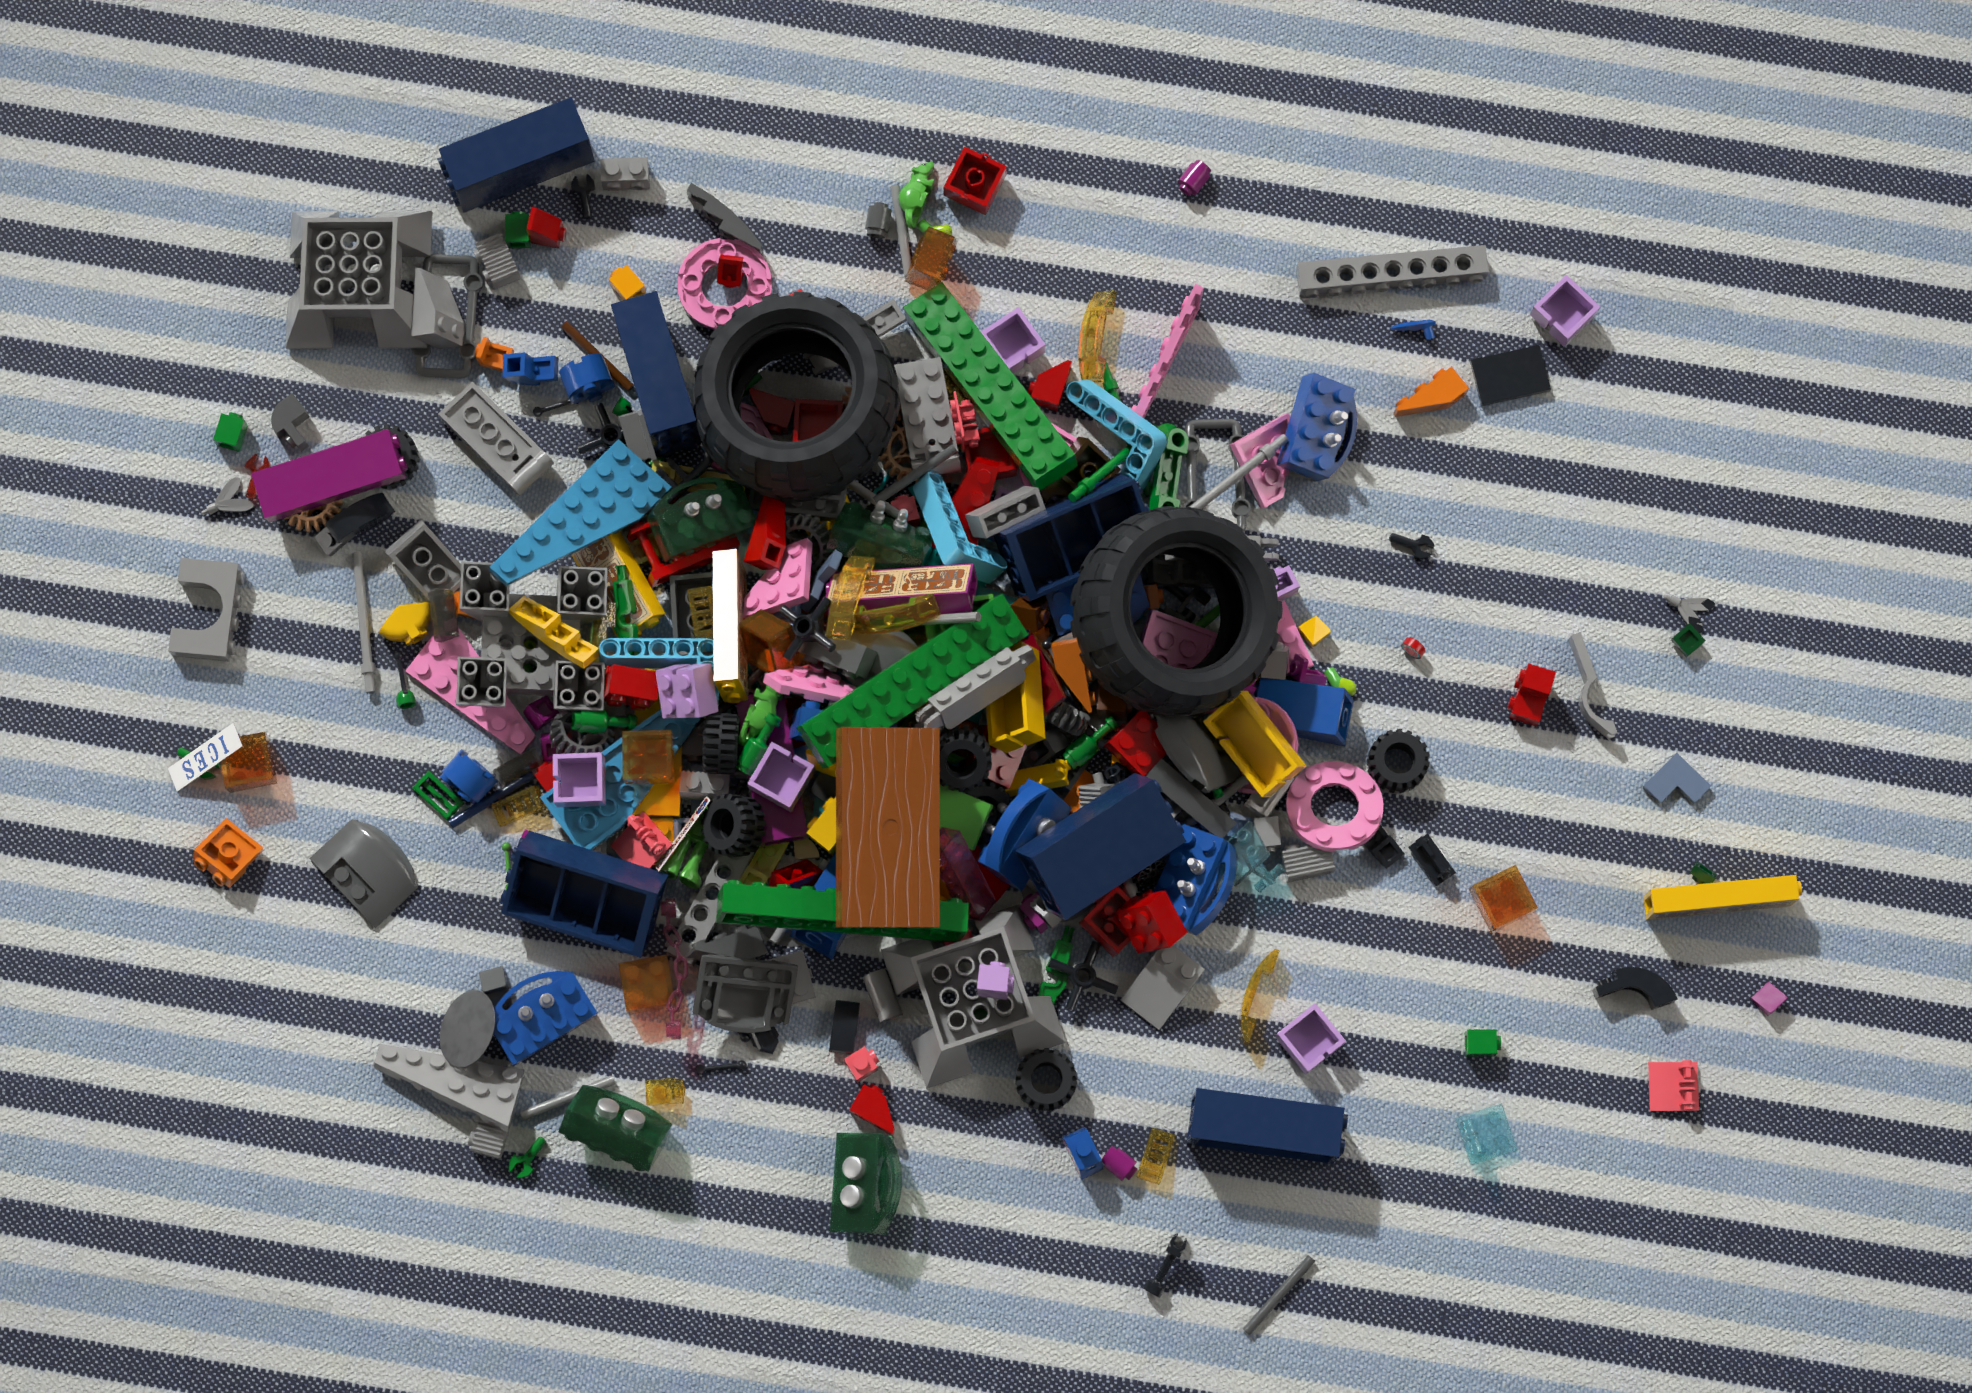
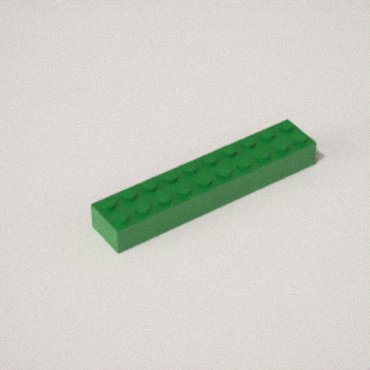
(990, 387)
(915, 677)
(816, 911)

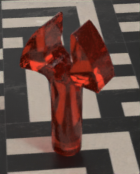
(251, 465)

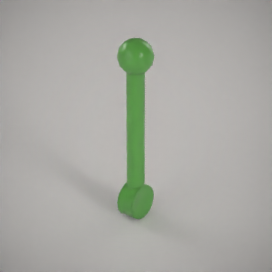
(506, 847)

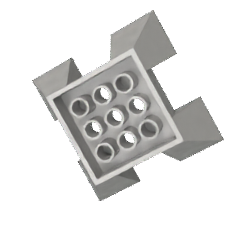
(323, 240)
(500, 671)
(935, 972)

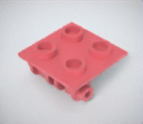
(965, 427)
(641, 841)
(1673, 1086)

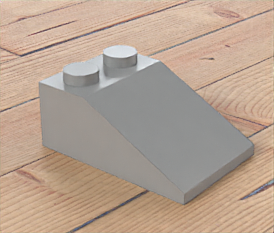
(435, 312)
(425, 560)
(1162, 985)

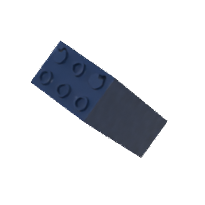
(515, 155)
(656, 374)
(1051, 546)
(1101, 845)
(583, 893)
(1266, 1126)

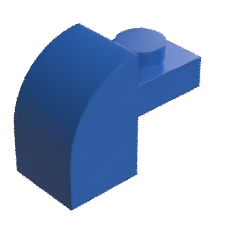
(529, 370)

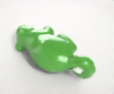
(914, 194)
(765, 703)

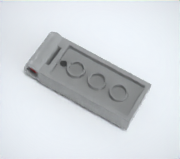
(926, 413)
(495, 438)

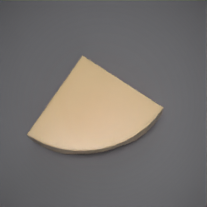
(805, 849)

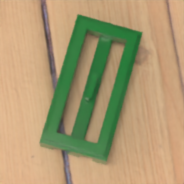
(452, 809)

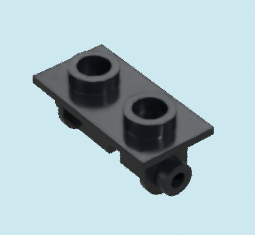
(1431, 859)

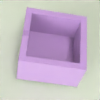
(1565, 310)
(1014, 340)
(686, 691)
(779, 778)
(581, 780)
(1310, 1038)

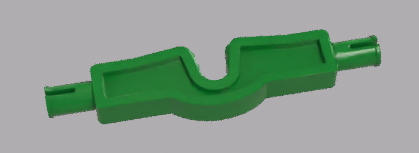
(624, 605)
(1061, 953)

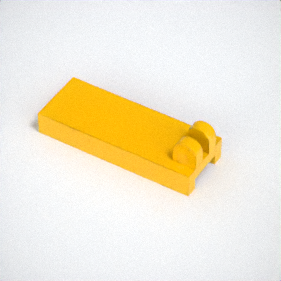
(1049, 775)

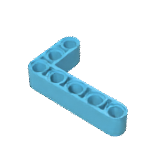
(1123, 427)
(949, 532)
(648, 646)

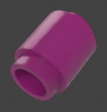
(1194, 178)
(1119, 1163)

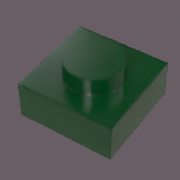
(1688, 640)
(1702, 874)

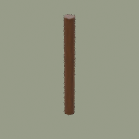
(590, 349)

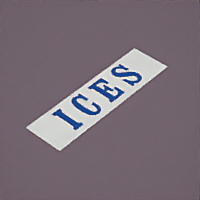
(205, 757)

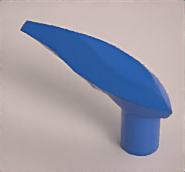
(1426, 325)

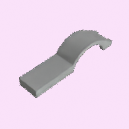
(882, 320)
(1588, 676)

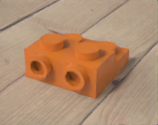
(226, 853)

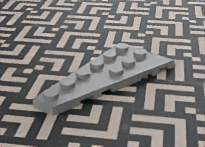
(477, 1088)

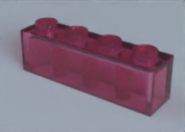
(963, 874)

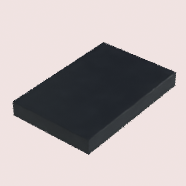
(1510, 375)

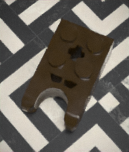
(1088, 458)

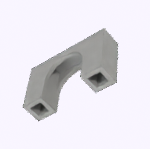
(215, 641)

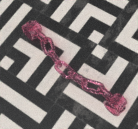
(668, 909)

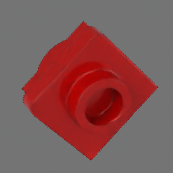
(730, 271)

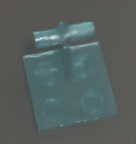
(1250, 854)
(1486, 1134)

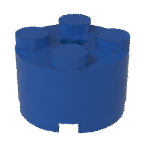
(586, 379)
(469, 777)

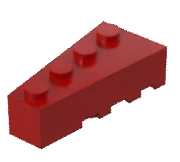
(975, 491)

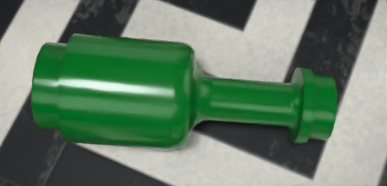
(598, 721)
(1087, 745)
(756, 747)

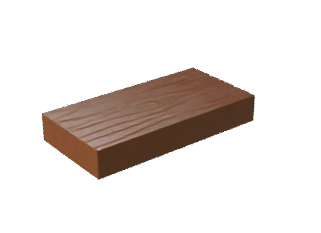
(887, 827)

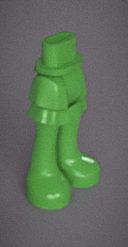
(689, 875)

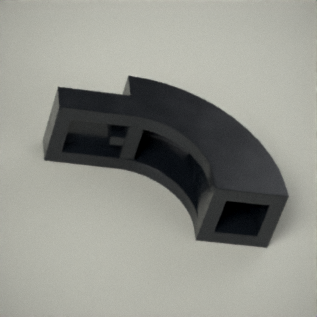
(353, 520)
(1645, 982)

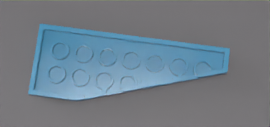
(600, 503)
(594, 824)

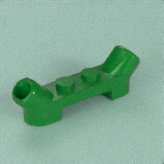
(1168, 468)

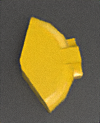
(407, 623)

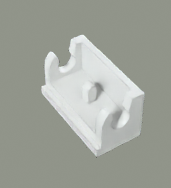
(1264, 805)

